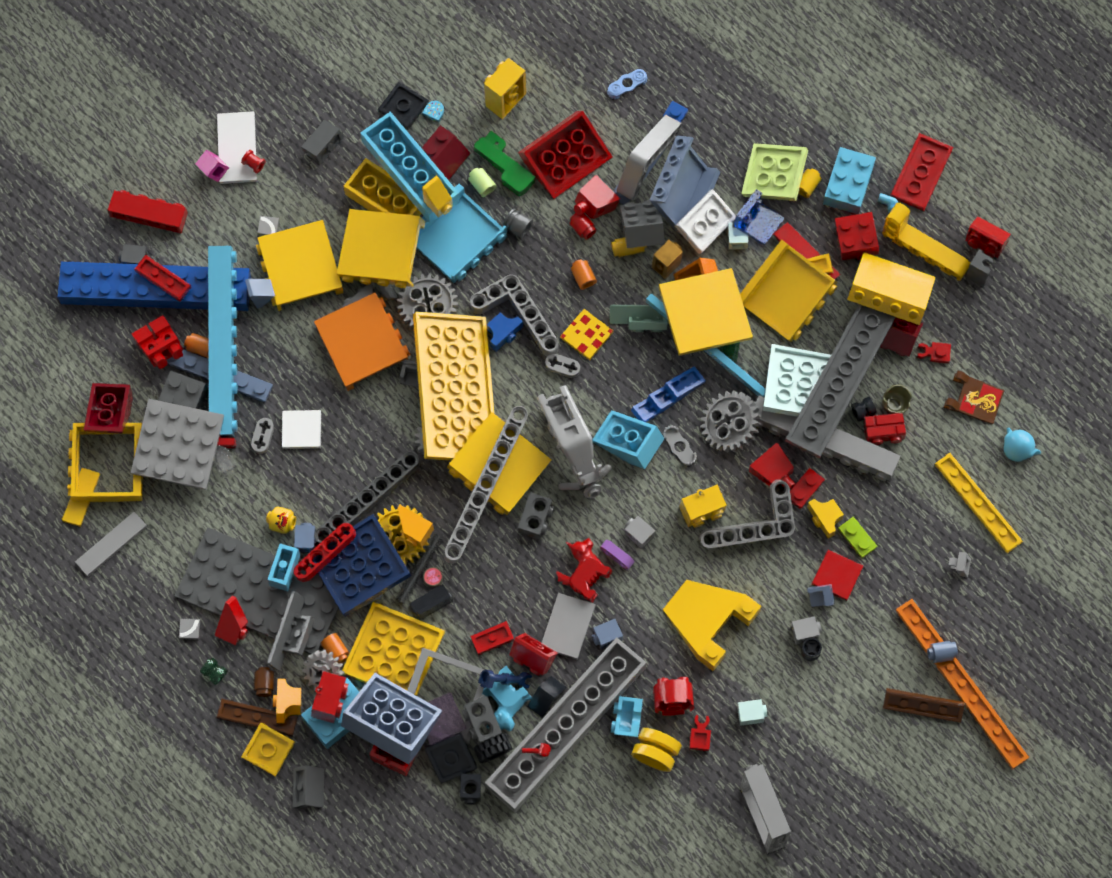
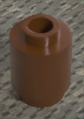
(264, 682)

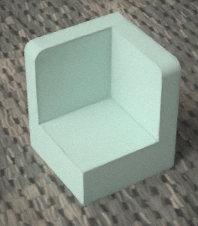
(736, 238)

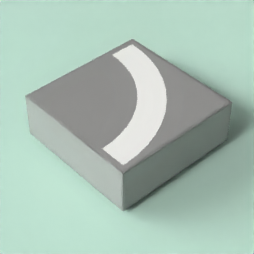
(267, 225)
(189, 629)

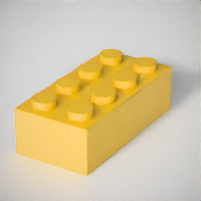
(378, 191)

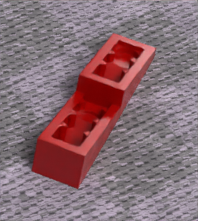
(797, 242)

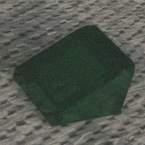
(731, 351)

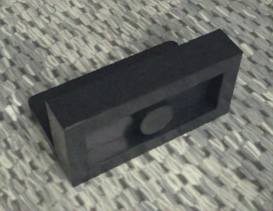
(431, 602)

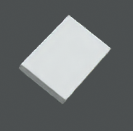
(705, 221)

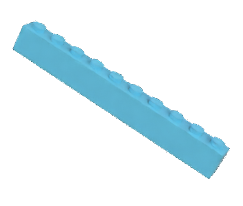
(221, 335)

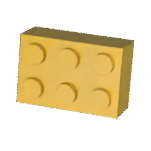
(505, 88)

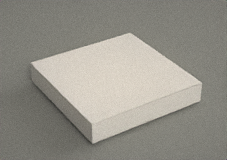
(301, 429)

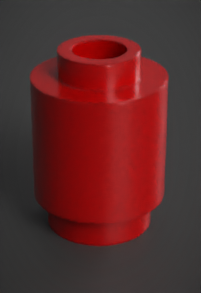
(582, 225)

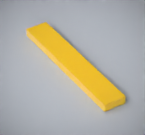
(978, 503)

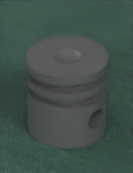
(517, 223)

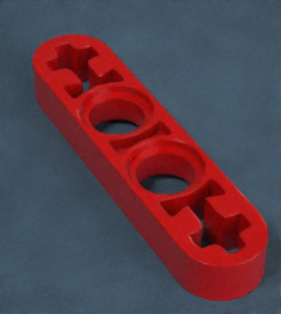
(322, 550)

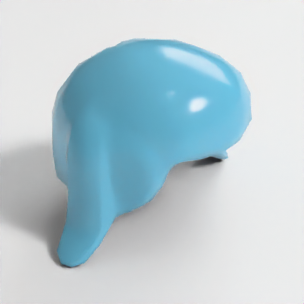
(1019, 445)

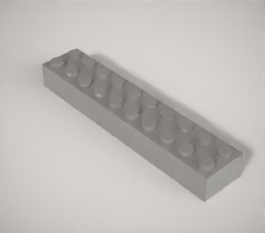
(566, 724)

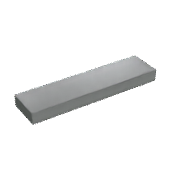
(111, 544)

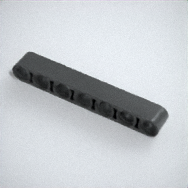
(371, 491)

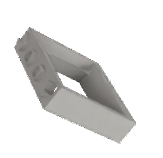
(419, 669)
(765, 808)

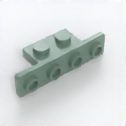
(638, 317)

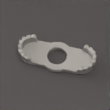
(673, 436)

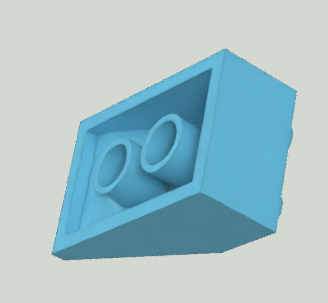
(629, 438)

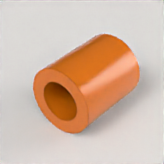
(583, 274)
(197, 344)
(334, 644)

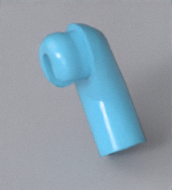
(888, 201)

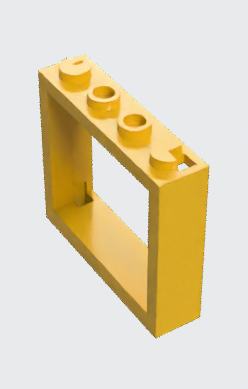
(73, 471)

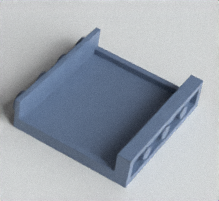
(682, 182)

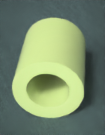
(481, 181)

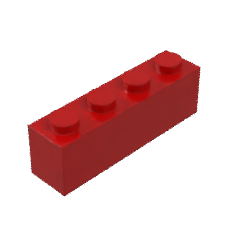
(147, 211)

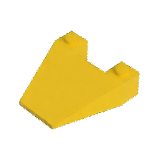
(700, 613)

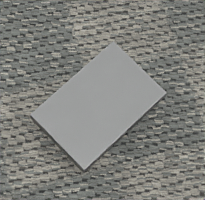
(568, 625)

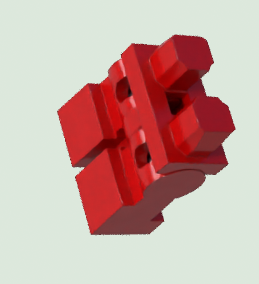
(159, 343)

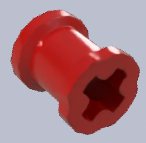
(253, 161)

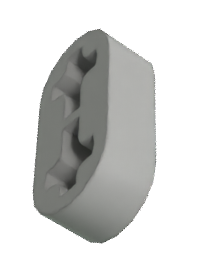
(564, 361)
(266, 437)

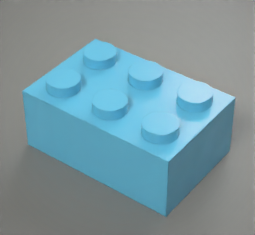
(849, 180)
(326, 731)

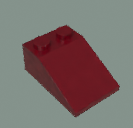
(108, 408)

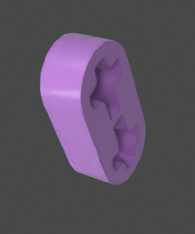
(617, 554)

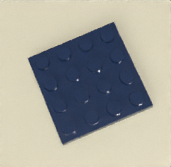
(363, 567)

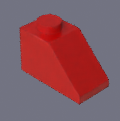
(232, 622)

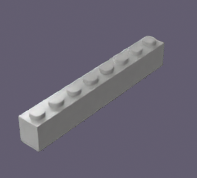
(842, 445)

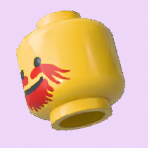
(281, 520)

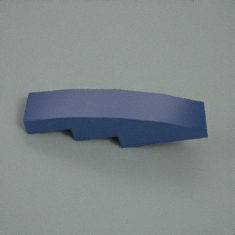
(668, 395)

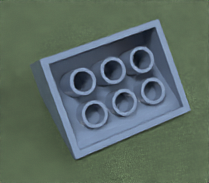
(390, 718)

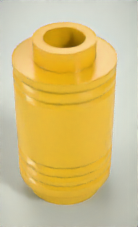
(620, 249)

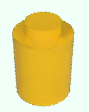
(809, 182)

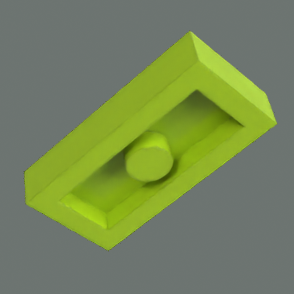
(857, 537)

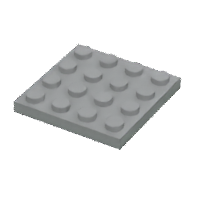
(177, 444)

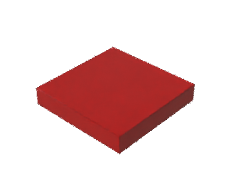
(839, 572)

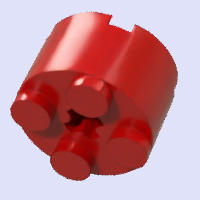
(673, 696)

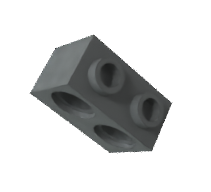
(531, 515)
(487, 716)

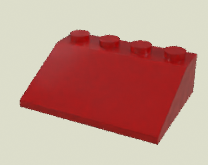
(565, 154)

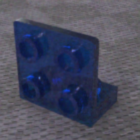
(758, 219)

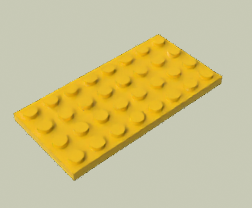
(451, 380)

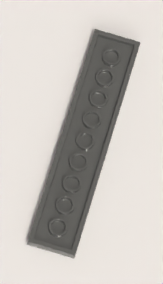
(839, 380)

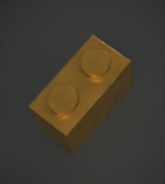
(667, 259)

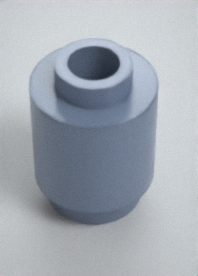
(942, 651)

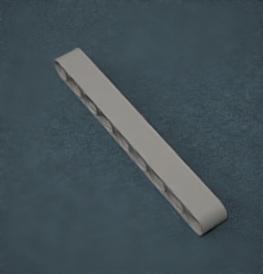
(490, 476)

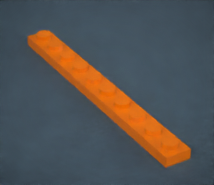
(964, 687)

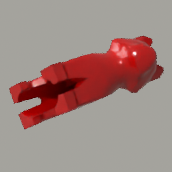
(587, 571)

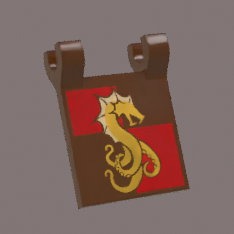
(976, 398)

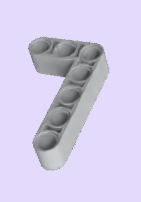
(645, 154)
(522, 310)
(756, 527)

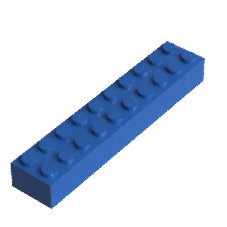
(121, 286)

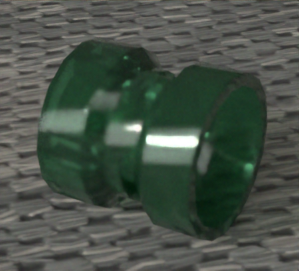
(213, 671)

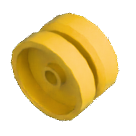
(656, 749)

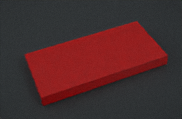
(921, 172)

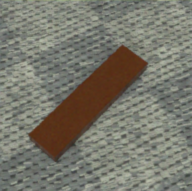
(923, 705)
(253, 716)

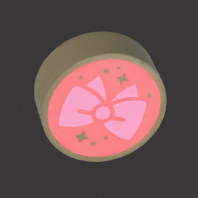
(433, 577)

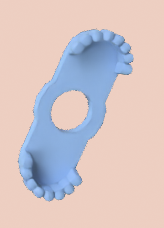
(616, 88)

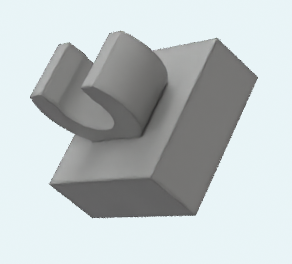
(961, 564)

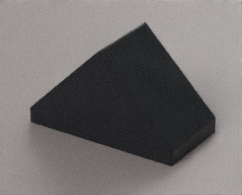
(546, 696)

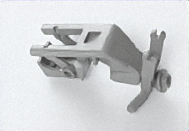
(575, 441)

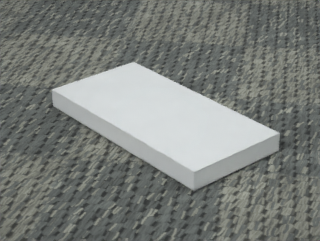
(235, 138)

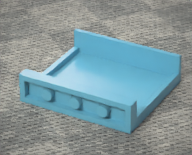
(460, 237)

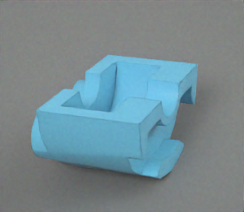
(628, 716)

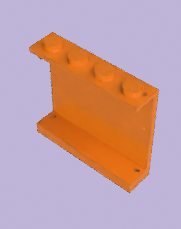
(361, 339)

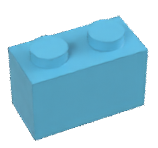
(283, 567)

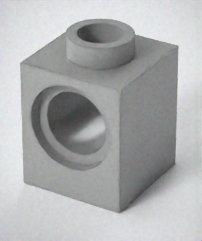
(639, 531)
(805, 629)

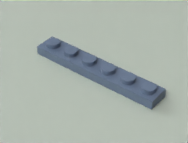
(199, 366)

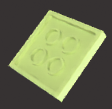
(775, 171)

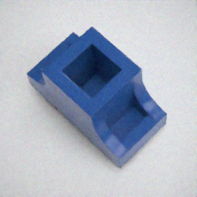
(503, 330)

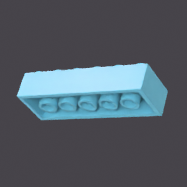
(404, 161)

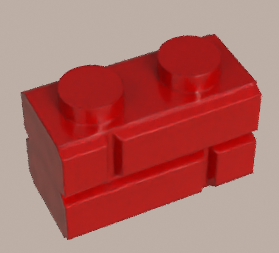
(884, 428)

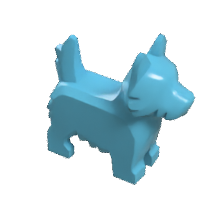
(508, 700)

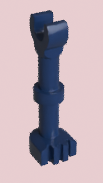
(488, 678)

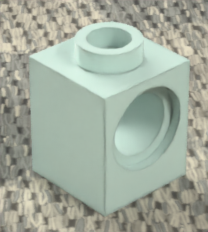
(751, 712)

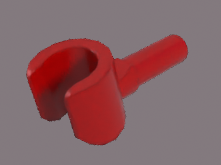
(544, 750)

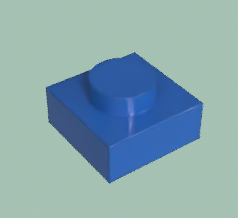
(676, 111)

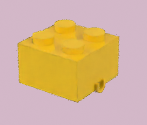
(702, 507)

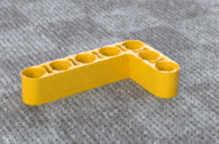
(921, 244)

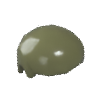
(901, 395)

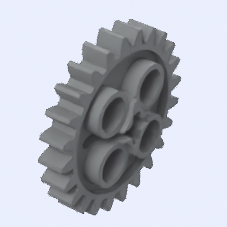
(444, 300)
(730, 421)

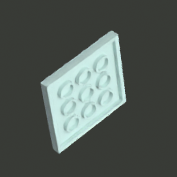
(791, 378)

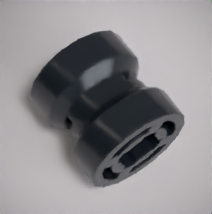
(863, 409)
(812, 646)

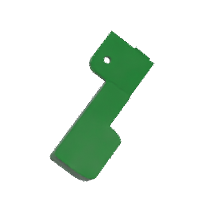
(514, 175)

